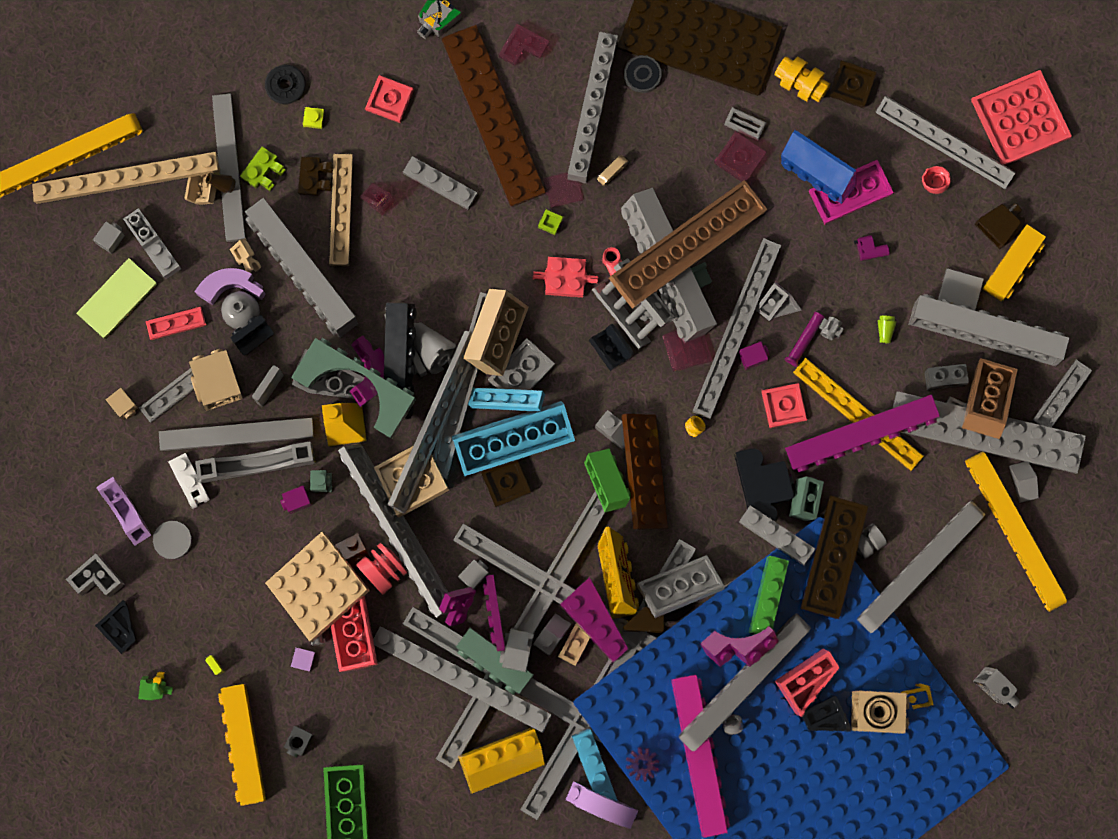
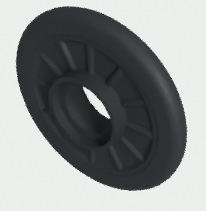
(288, 95)

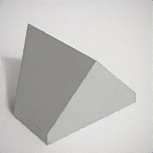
(777, 303)

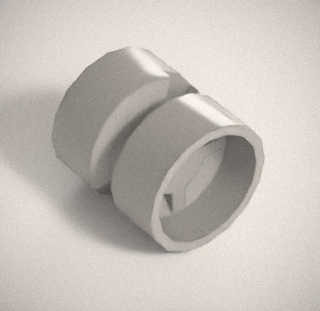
(870, 540)

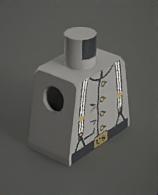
(997, 686)

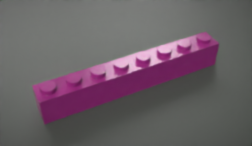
(863, 432)

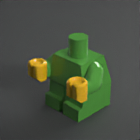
(154, 688)

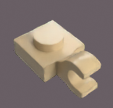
(243, 254)

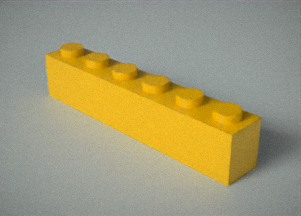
(243, 745)

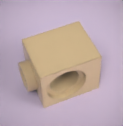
(122, 404)

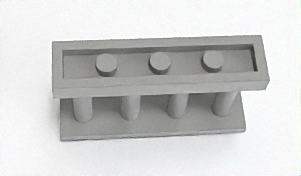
(653, 304)

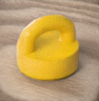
(695, 426)

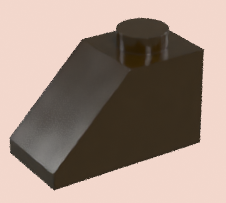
(645, 622)

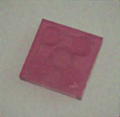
(739, 157)

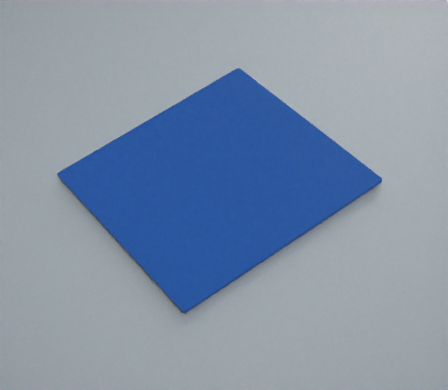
(776, 771)

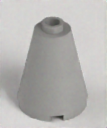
(433, 348)

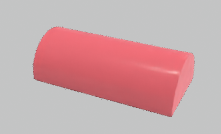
(354, 639)

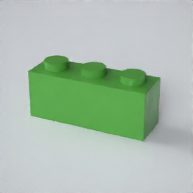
(607, 480)

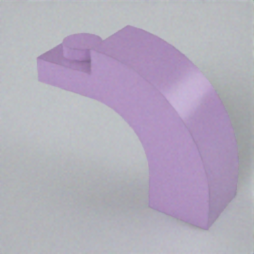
(225, 279)
(124, 510)
(601, 805)

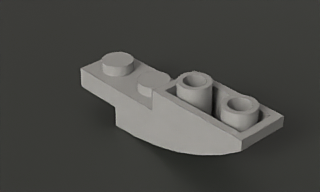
(152, 244)

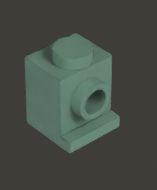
(320, 481)

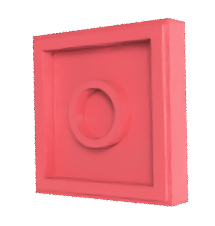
(389, 99)
(784, 405)

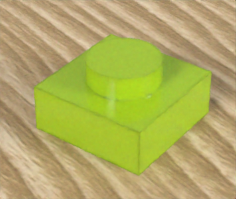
(550, 222)

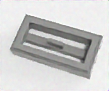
(742, 130)

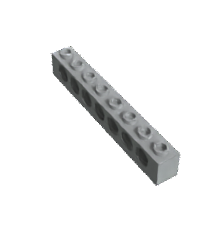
(592, 107)

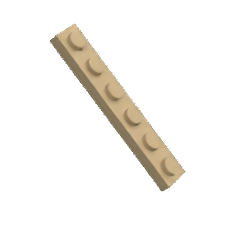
(341, 209)

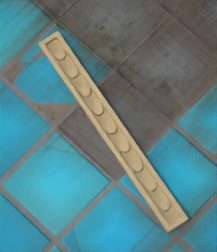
(125, 177)

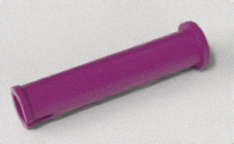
(805, 339)

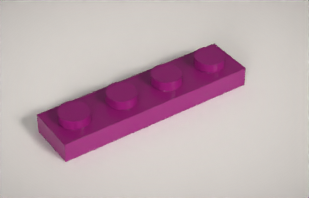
(494, 620)

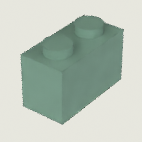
(806, 498)

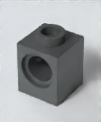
(304, 735)

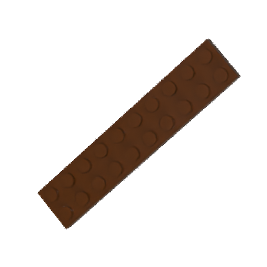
(493, 116)

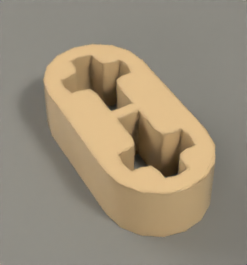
(612, 170)

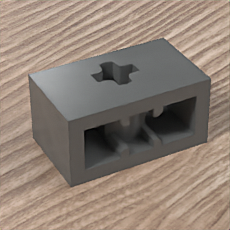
(946, 377)

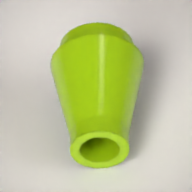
(886, 327)

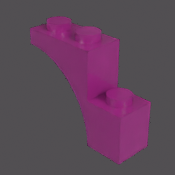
(748, 649)

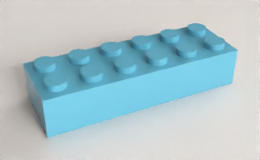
(513, 438)

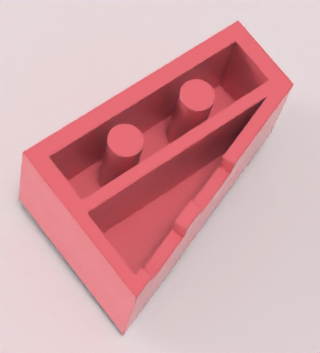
(807, 679)

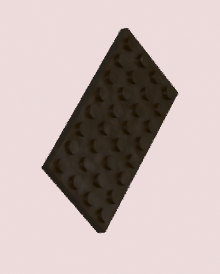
(702, 40)

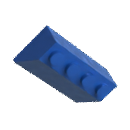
(818, 167)

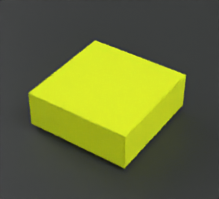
(214, 665)

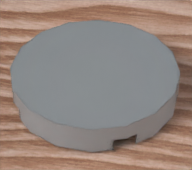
(172, 540)

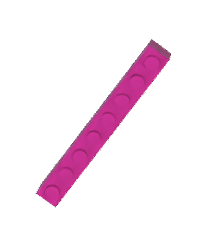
(701, 762)

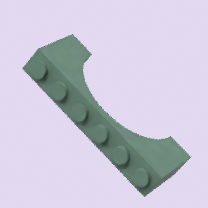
(323, 359)

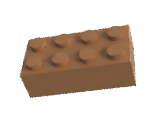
(989, 398)

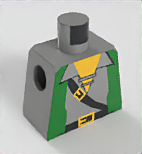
(437, 17)

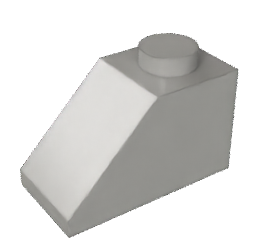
(611, 428)
(551, 634)

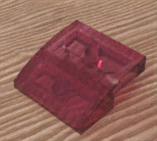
(686, 354)

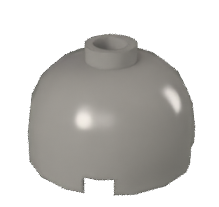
(239, 309)

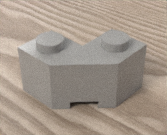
(517, 650)

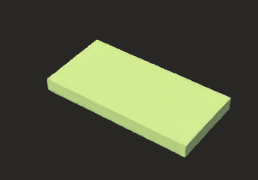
(116, 298)

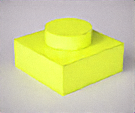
(313, 118)

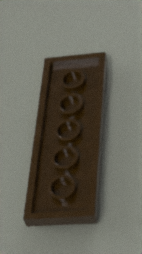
(834, 557)

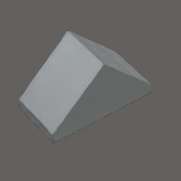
(1024, 481)

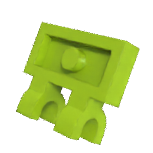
(259, 167)

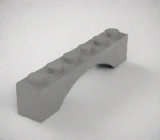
(236, 466)

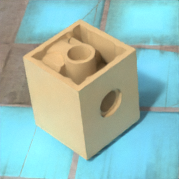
(214, 380)
(891, 709)

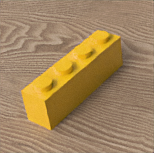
(1014, 263)

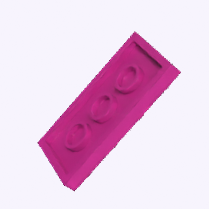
(869, 188)

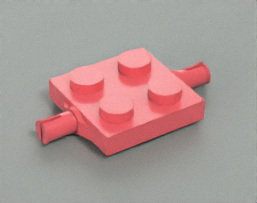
(565, 277)

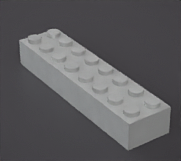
(301, 267)
(682, 294)
(989, 330)

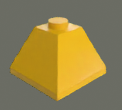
(344, 423)

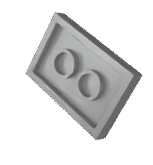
(524, 369)

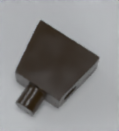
(999, 224)

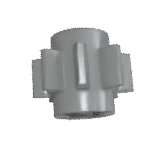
(831, 328)

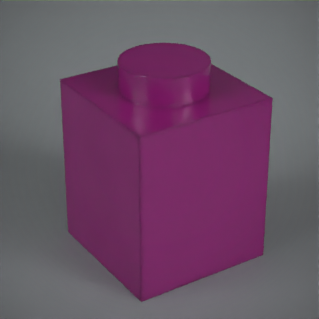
(754, 355)
(295, 500)

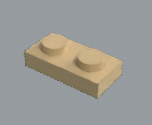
(574, 645)

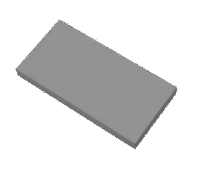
(680, 586)

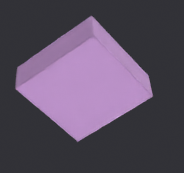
(303, 659)

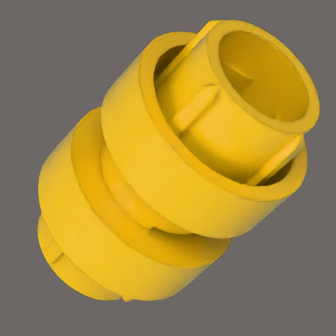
(796, 75)

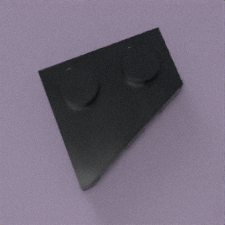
(118, 627)
(826, 716)

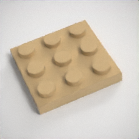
(429, 487)

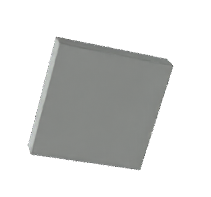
(960, 288)
(267, 385)

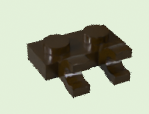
(309, 176)

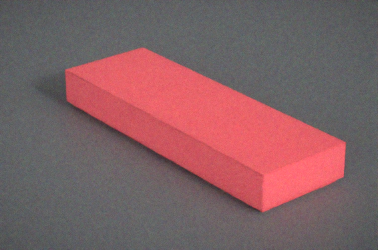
(175, 323)

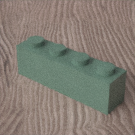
(488, 658)

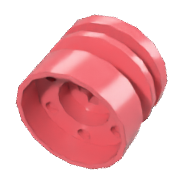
(382, 568)

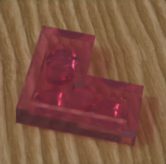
(522, 40)

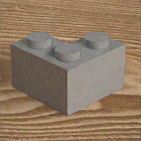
(95, 572)

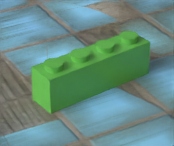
(768, 594)

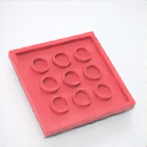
(1021, 118)

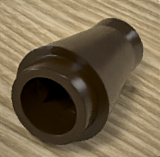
(224, 183)

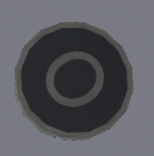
(642, 74)

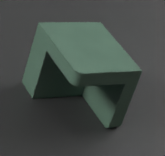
(701, 275)

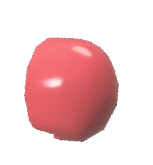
(940, 177)

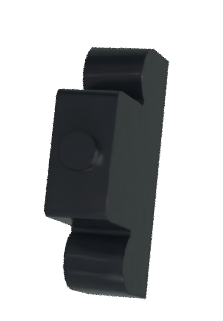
(763, 484)

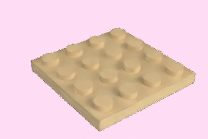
(317, 586)

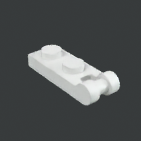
(188, 480)

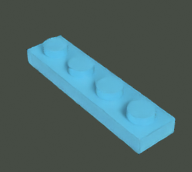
(506, 399)
(593, 763)

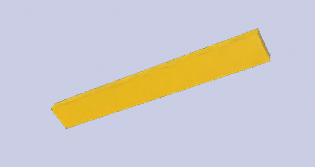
(853, 410)

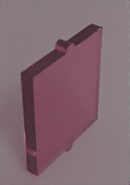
(562, 190)

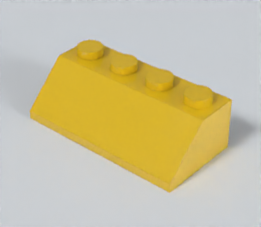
(502, 760)

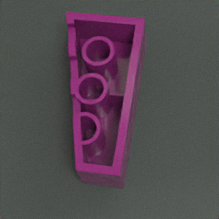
(594, 619)

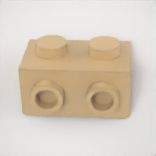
(199, 191)

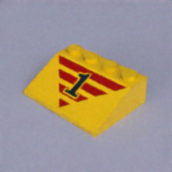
(617, 574)

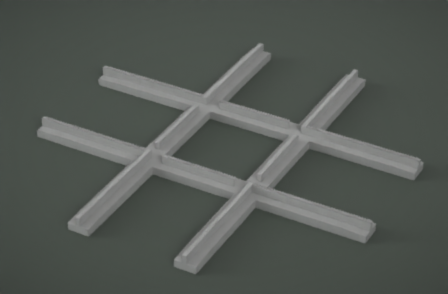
(548, 587)

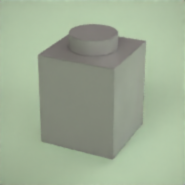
(109, 237)
(474, 574)

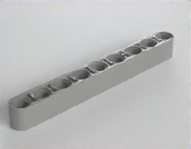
(921, 566)
(742, 685)

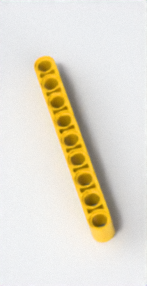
(69, 153)
(1016, 530)

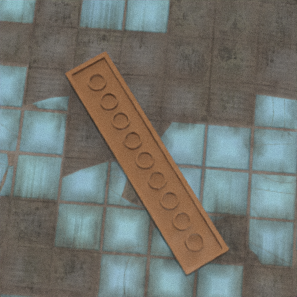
(687, 244)

